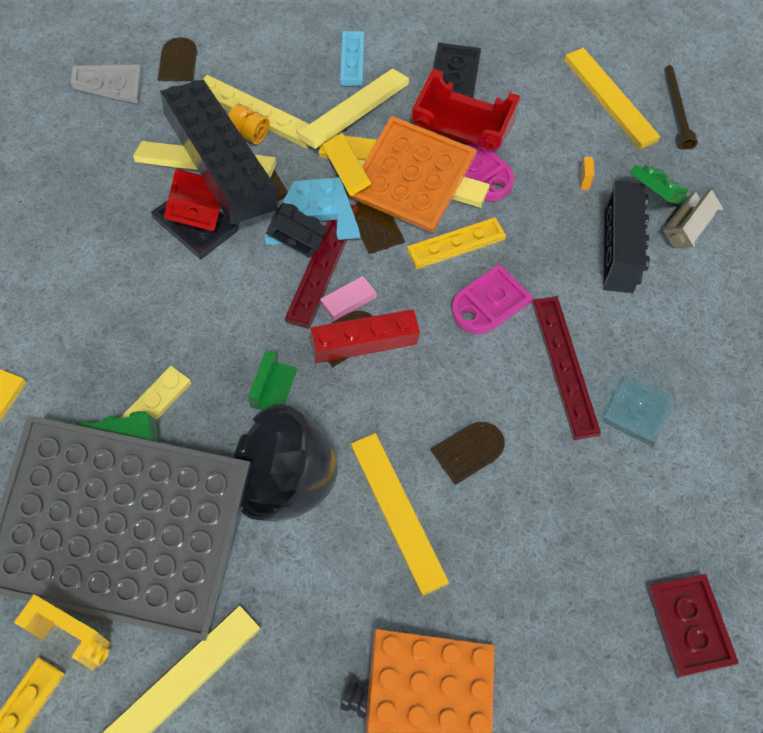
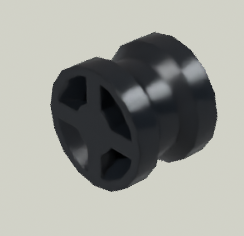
(355, 698)

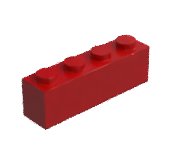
(364, 336)

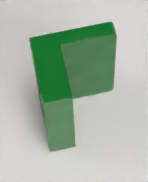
(271, 382)

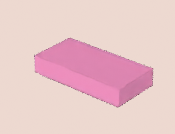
(348, 298)

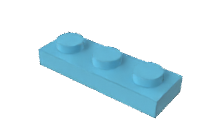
(352, 58)

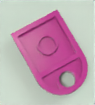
(491, 170)
(491, 300)

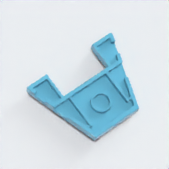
(325, 201)

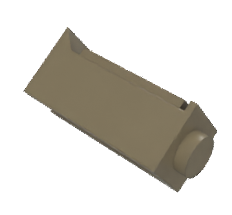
(692, 219)

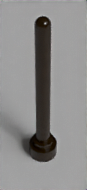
(687, 138)

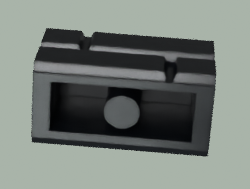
(296, 229)

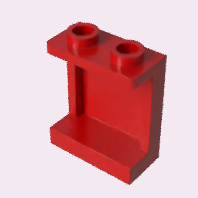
(191, 201)

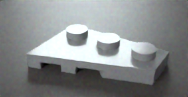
(111, 81)

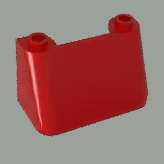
(464, 116)

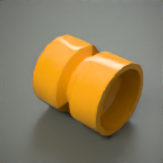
(250, 125)

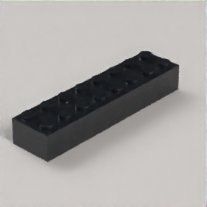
(219, 151)

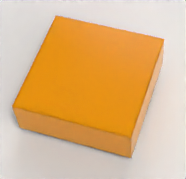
(586, 173)

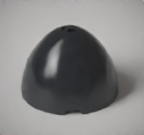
(289, 467)

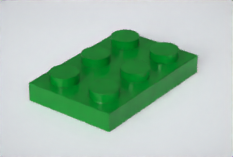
(659, 182)

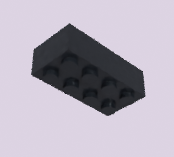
(625, 237)

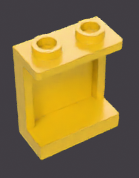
(40, 617)

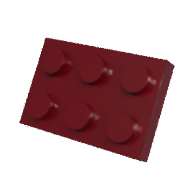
(692, 626)

